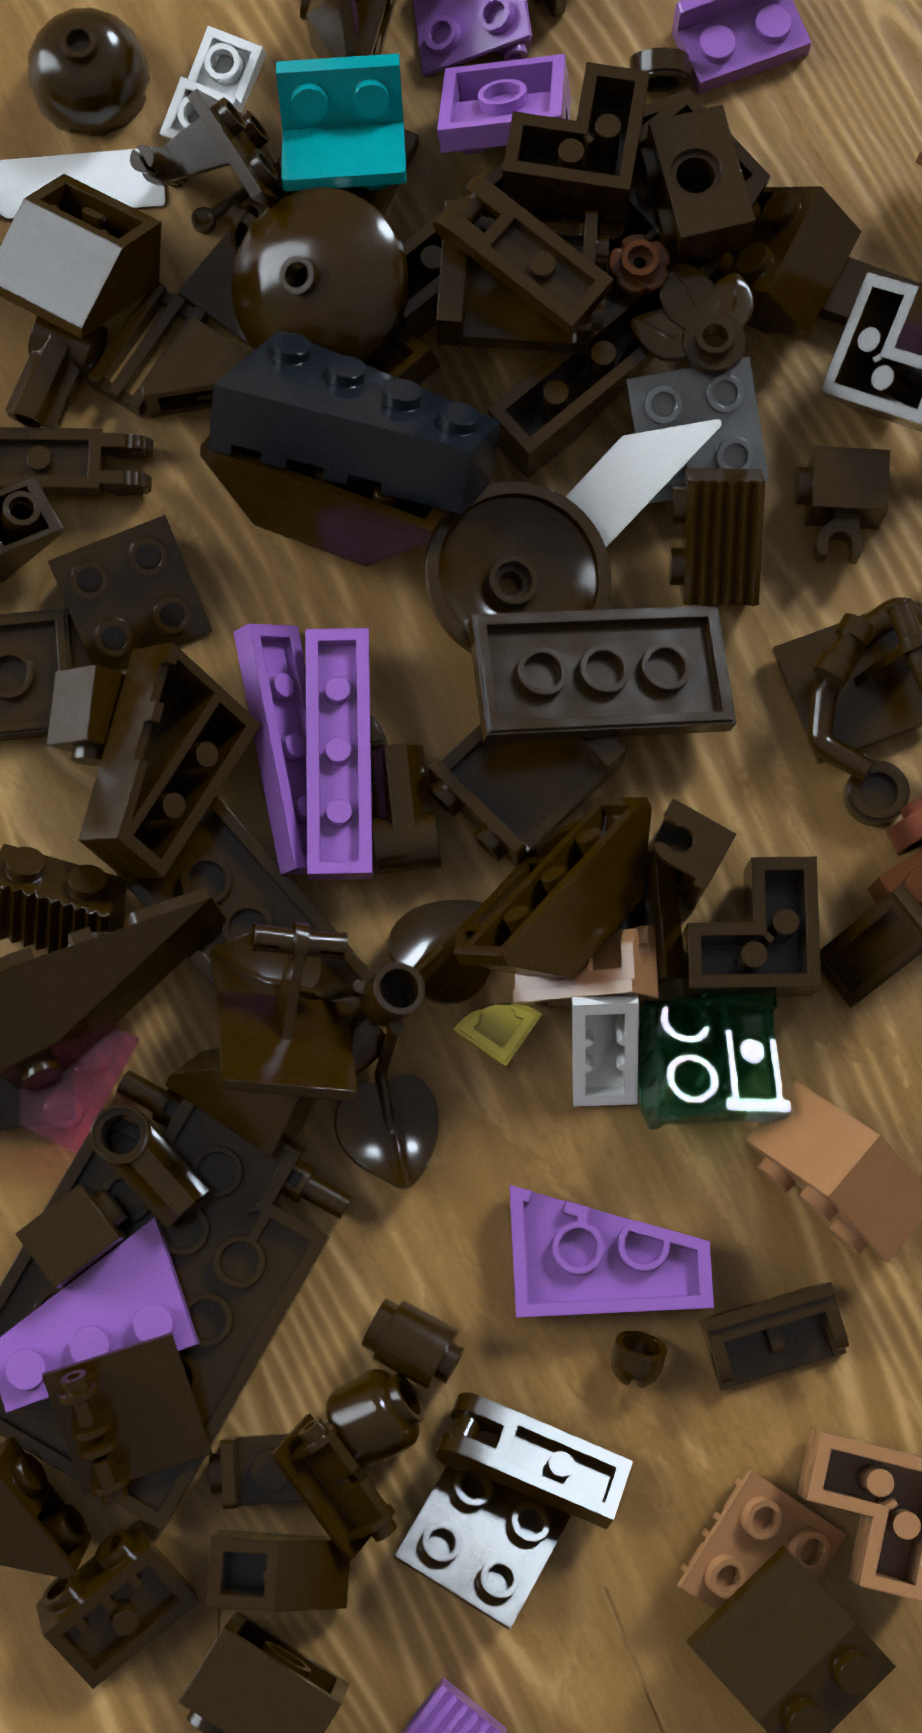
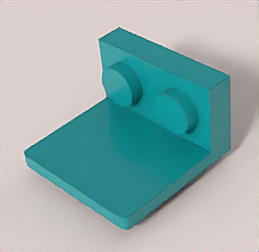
(342, 122)

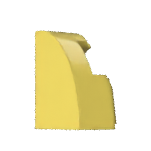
(499, 1029)

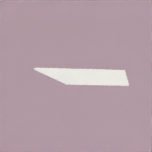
(104, 171)
(635, 474)

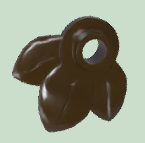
(693, 311)

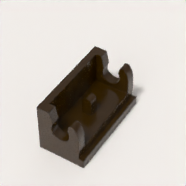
(693, 848)
(774, 1335)

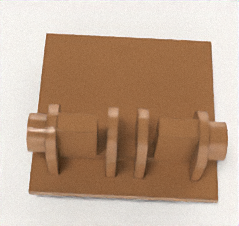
(749, 1532)

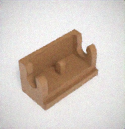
(619, 967)

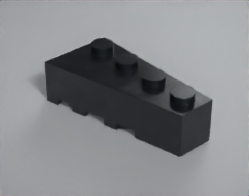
(354, 423)

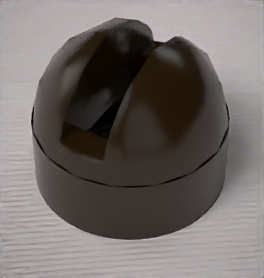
(637, 1358)

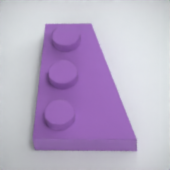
(601, 1263)
(109, 1306)

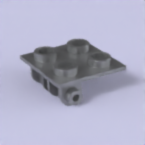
(693, 397)

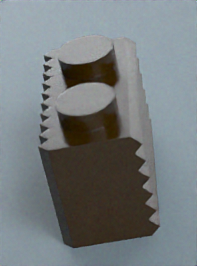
(720, 536)
(53, 897)

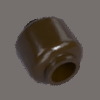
(375, 1416)

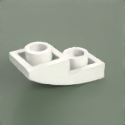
(221, 69)

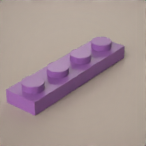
(276, 697)
(338, 754)

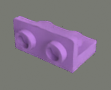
(737, 38)

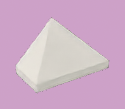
(605, 1050)

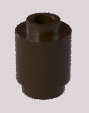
(413, 1343)

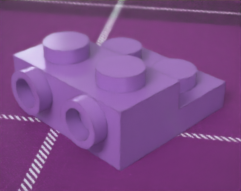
(482, 98)

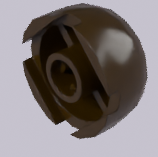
(88, 71)

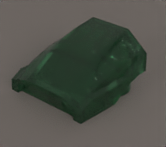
(709, 1060)

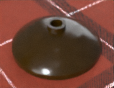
(353, 269)
(517, 535)

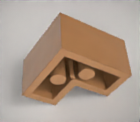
(842, 1173)
(886, 1492)

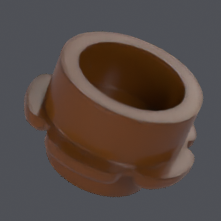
(639, 280)

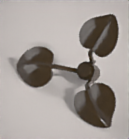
(396, 1121)

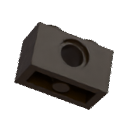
(701, 150)

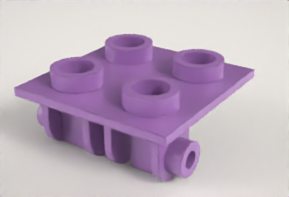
(467, 29)

